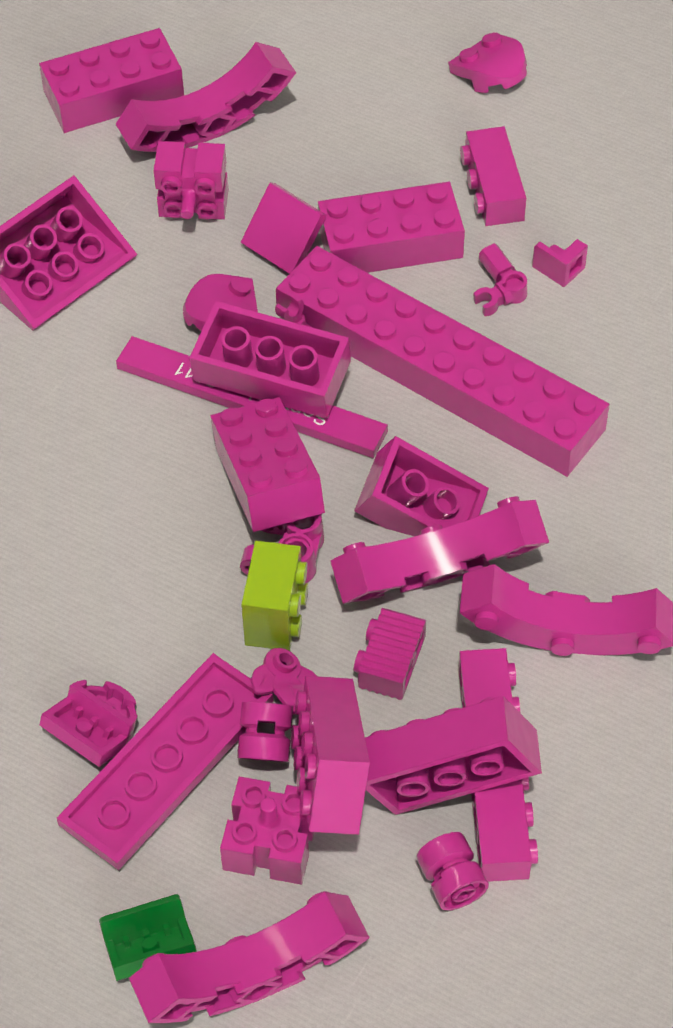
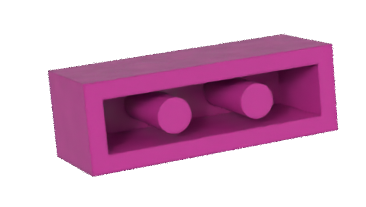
(493, 176)

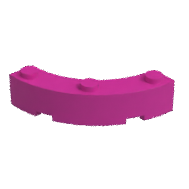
(211, 109)
(439, 552)
(566, 621)
(251, 965)

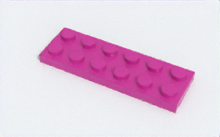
(161, 763)

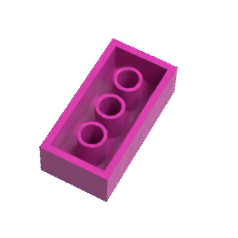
(104, 78)
(394, 227)
(270, 359)
(267, 464)
(330, 755)
(451, 755)

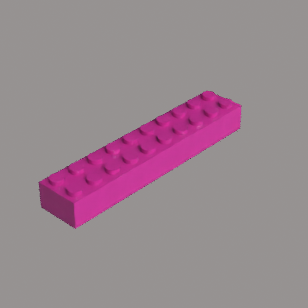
(448, 362)

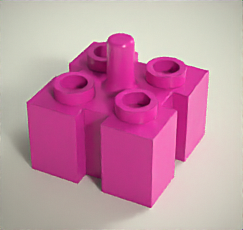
(191, 180)
(266, 832)

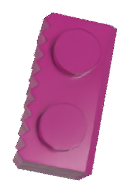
(391, 653)

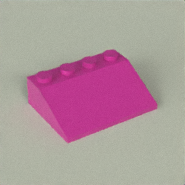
(57, 253)

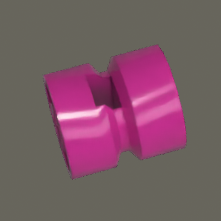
(264, 745)
(454, 874)

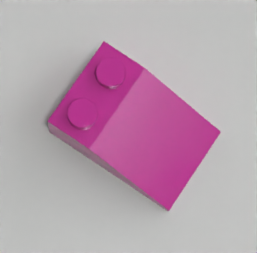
(416, 491)

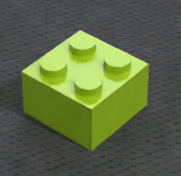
(274, 595)

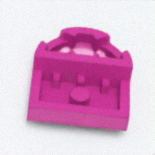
(491, 62)
(217, 287)
(93, 720)

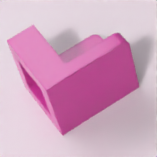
(558, 263)

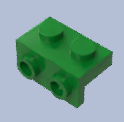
(145, 931)

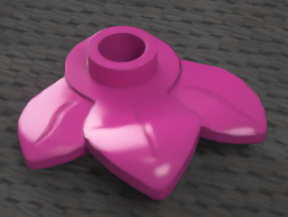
(280, 675)

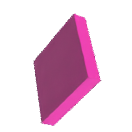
(283, 228)

